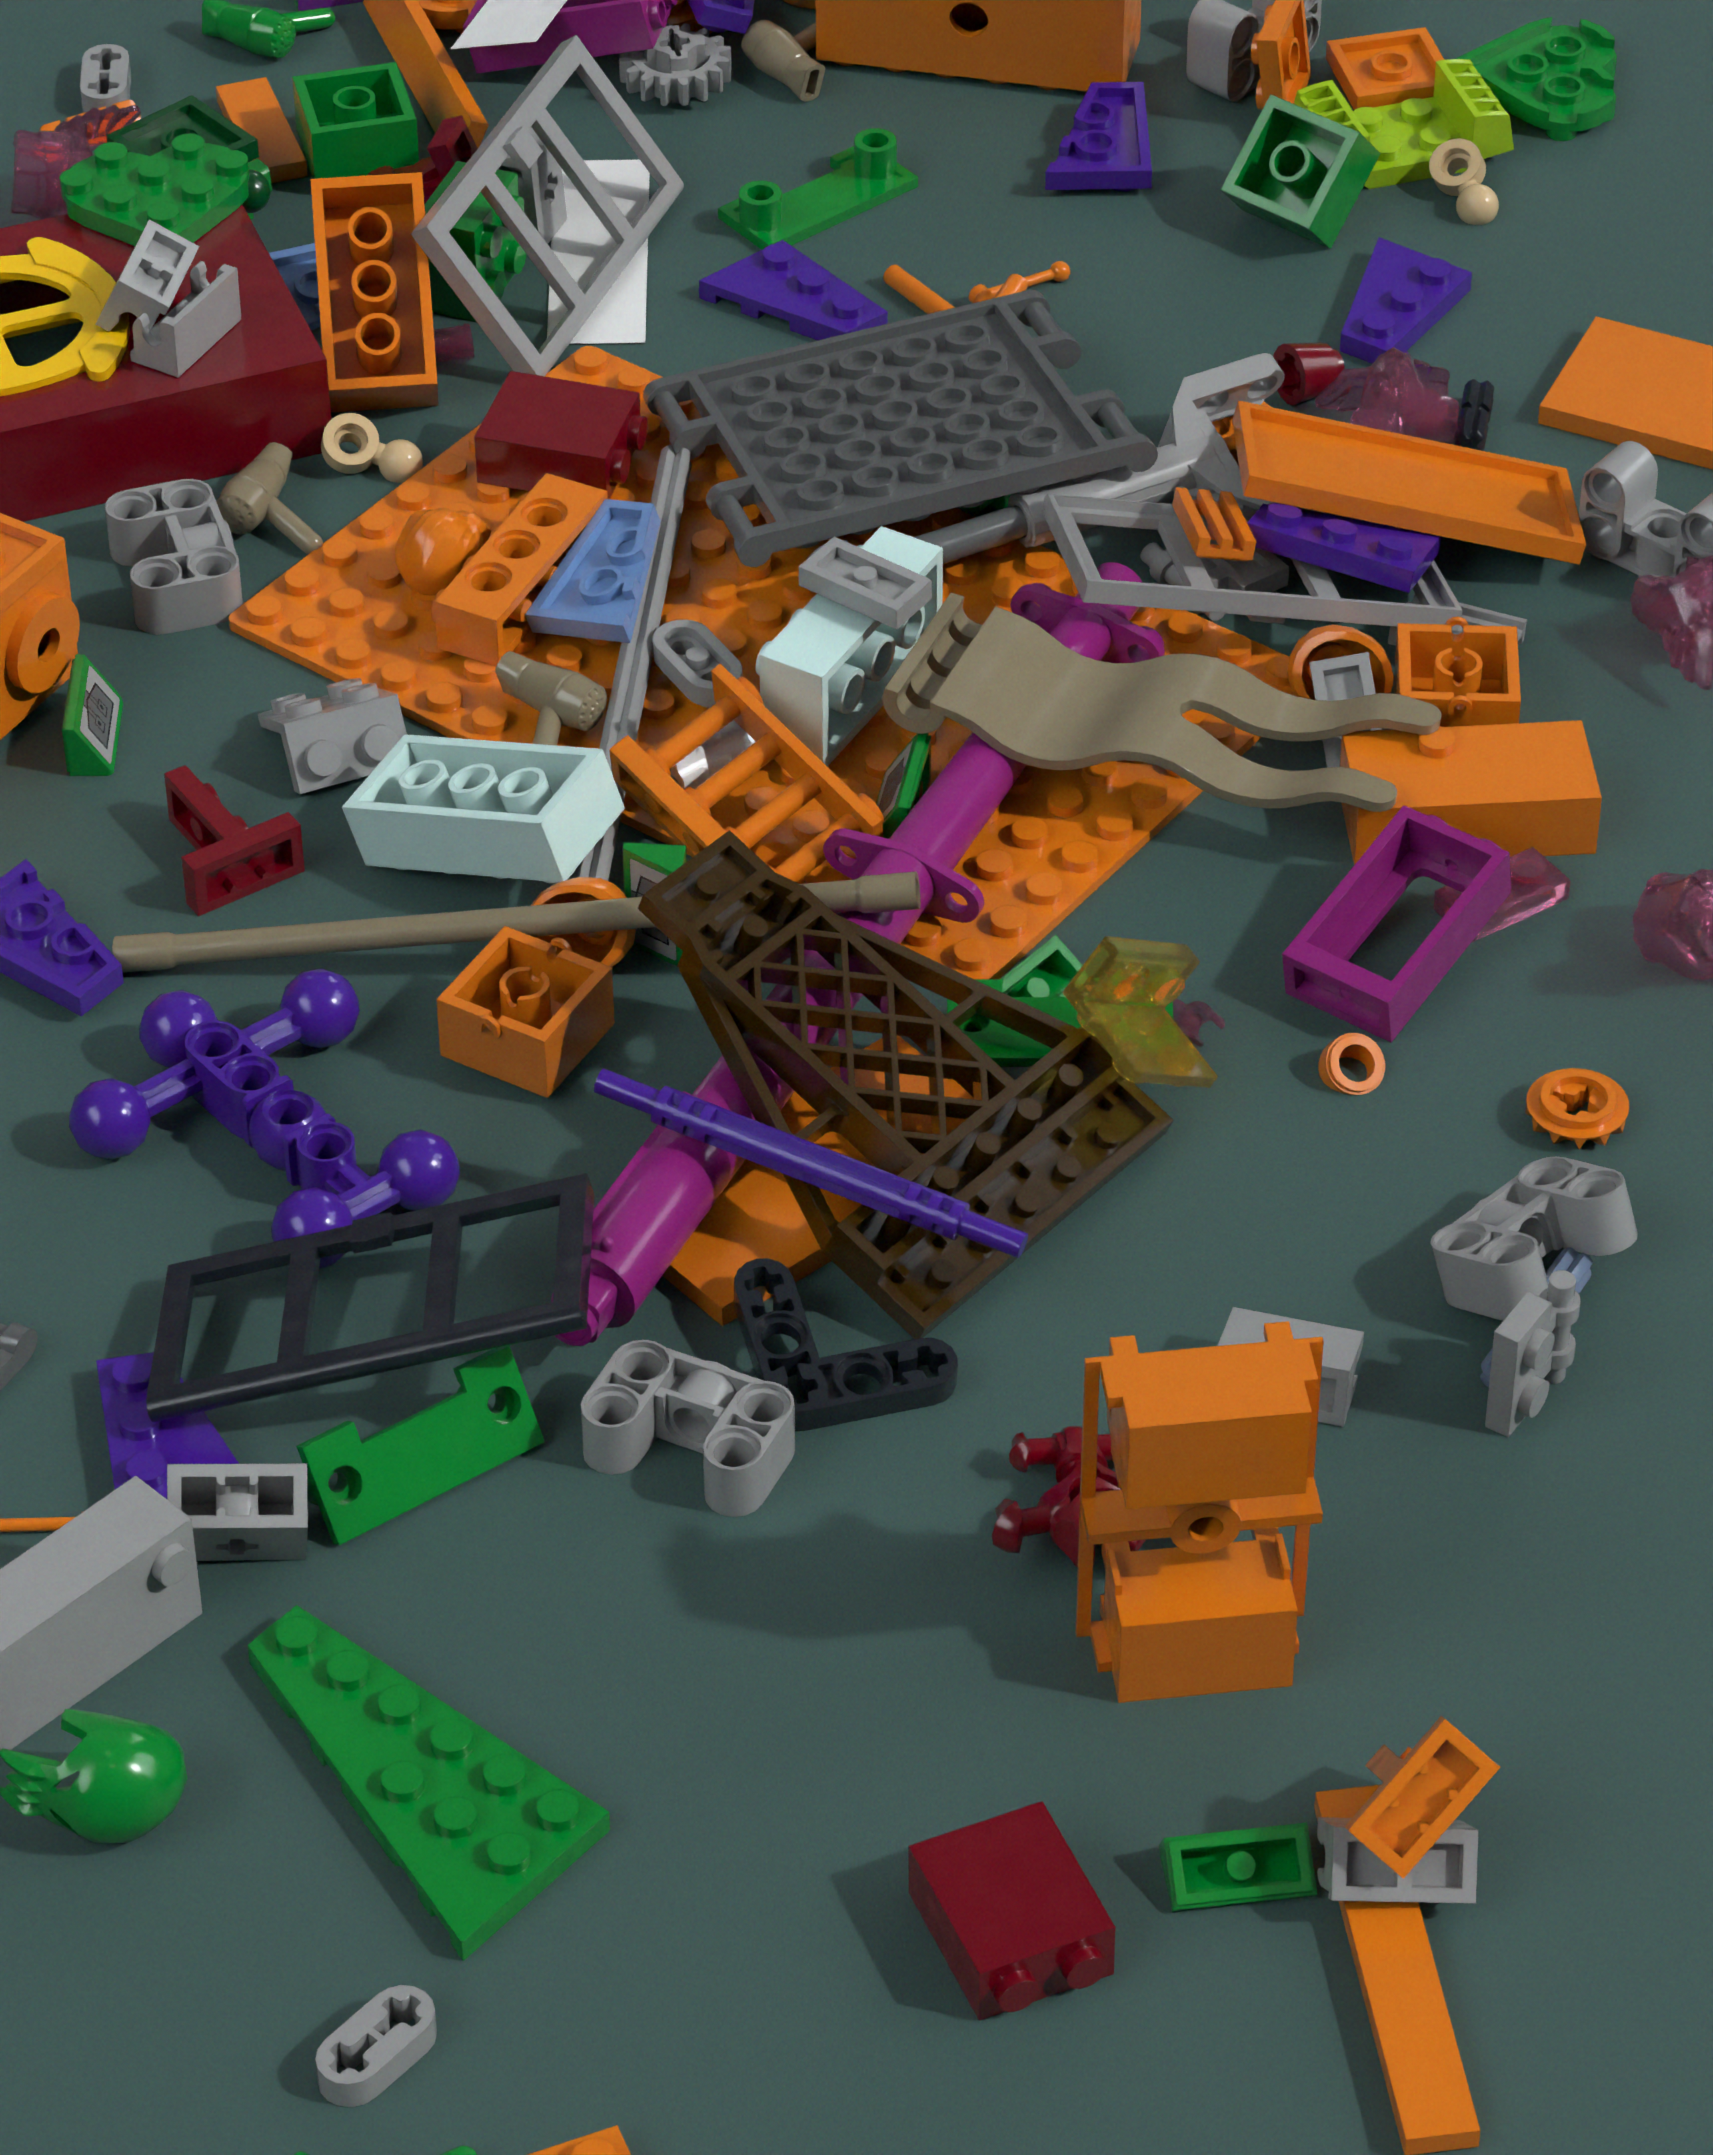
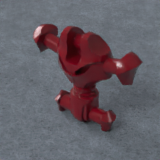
(1059, 1506)

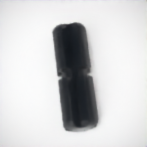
(1475, 414)

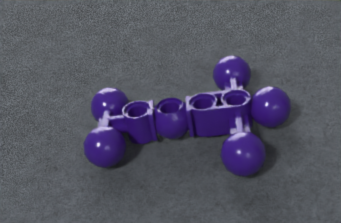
(243, 1090)

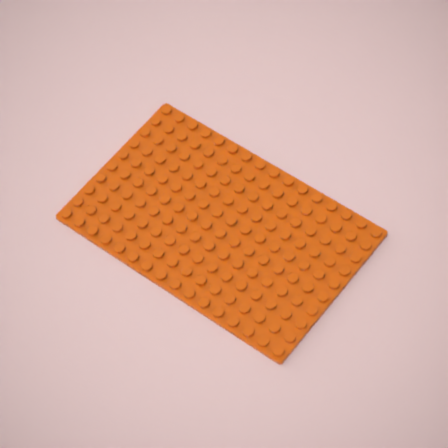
(1033, 860)

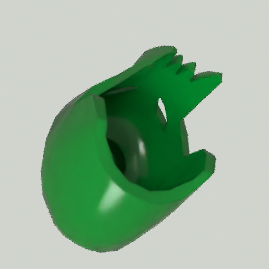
(125, 1782)

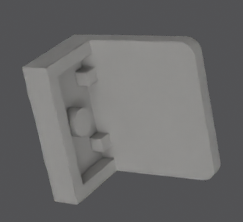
(335, 734)

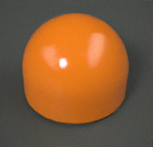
(1353, 1046)

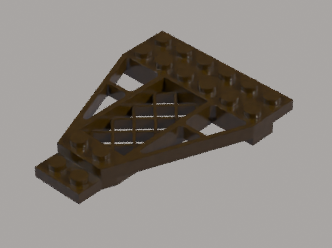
(1026, 1143)

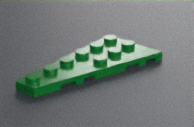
(435, 1789)

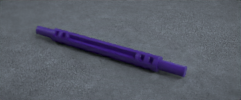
(811, 1163)

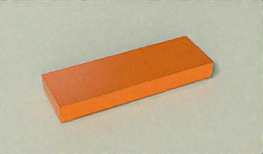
(258, 112)

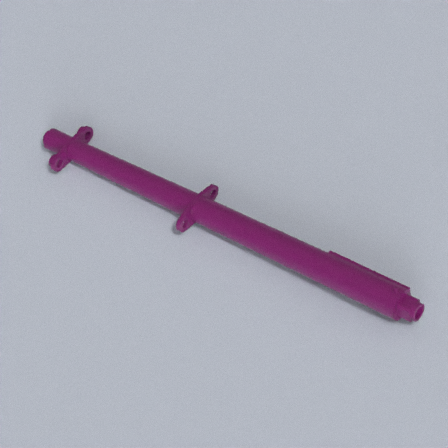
(678, 1178)

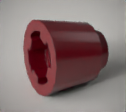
(1306, 369)

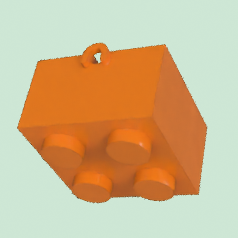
(1465, 674)
(526, 1011)

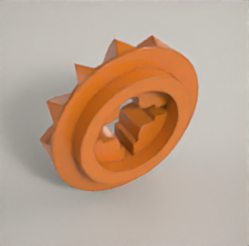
(1568, 1090)

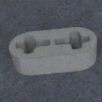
(104, 76)
(369, 2040)

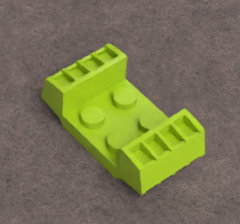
(1414, 128)

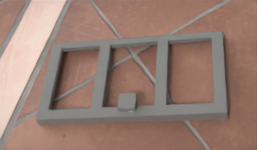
(478, 175)
(1199, 593)

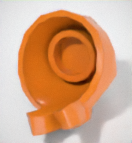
(436, 547)

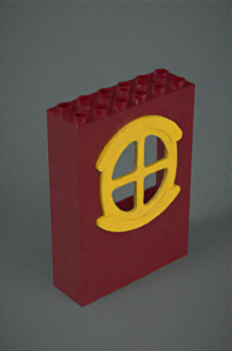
(110, 425)

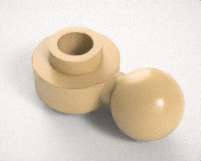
(1475, 202)
(396, 459)

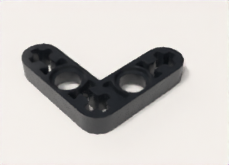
(823, 1378)

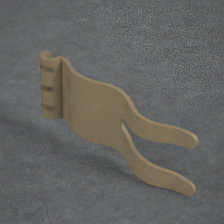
(1074, 712)

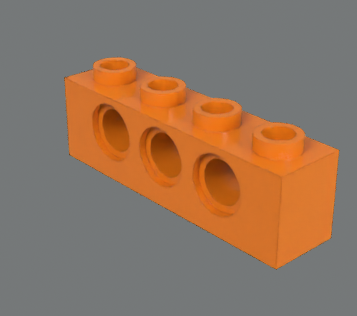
(488, 600)

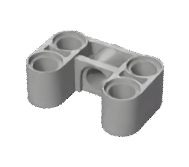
(1222, 41)
(1631, 526)
(179, 554)
(1498, 1246)
(699, 1404)

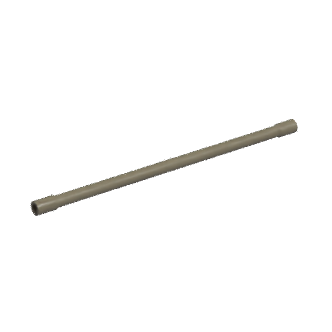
(169, 950)

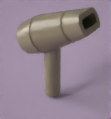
(785, 57)
(254, 497)
(555, 692)

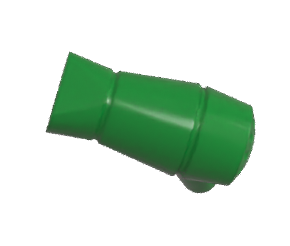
(260, 28)

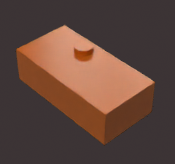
(374, 292)
(1491, 781)

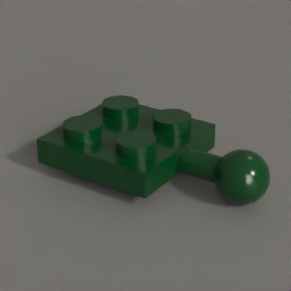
(194, 117)

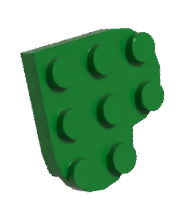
(1552, 75)
(180, 188)

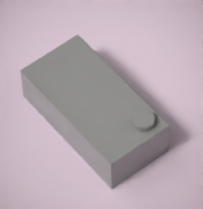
(92, 1604)

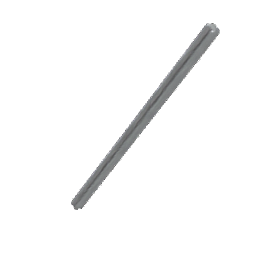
(636, 657)

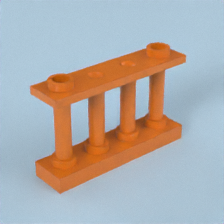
(687, 812)

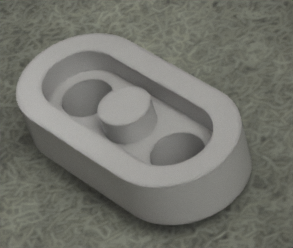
(687, 654)

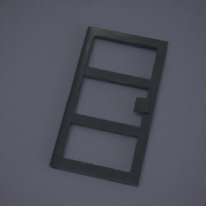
(437, 1340)

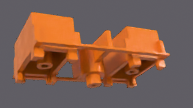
(1200, 1453)

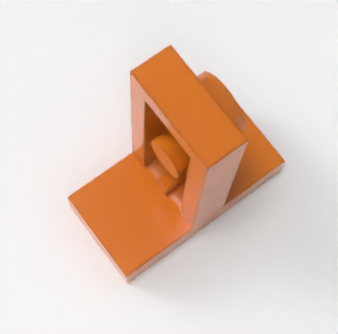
(1420, 1794)

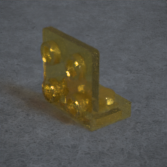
(1123, 1004)

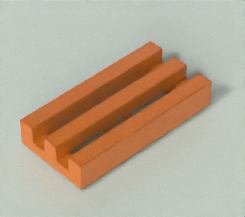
(1224, 522)

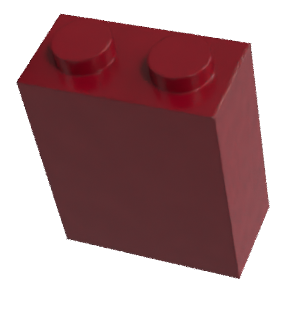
(558, 430)
(1011, 1910)

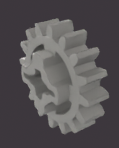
(678, 66)

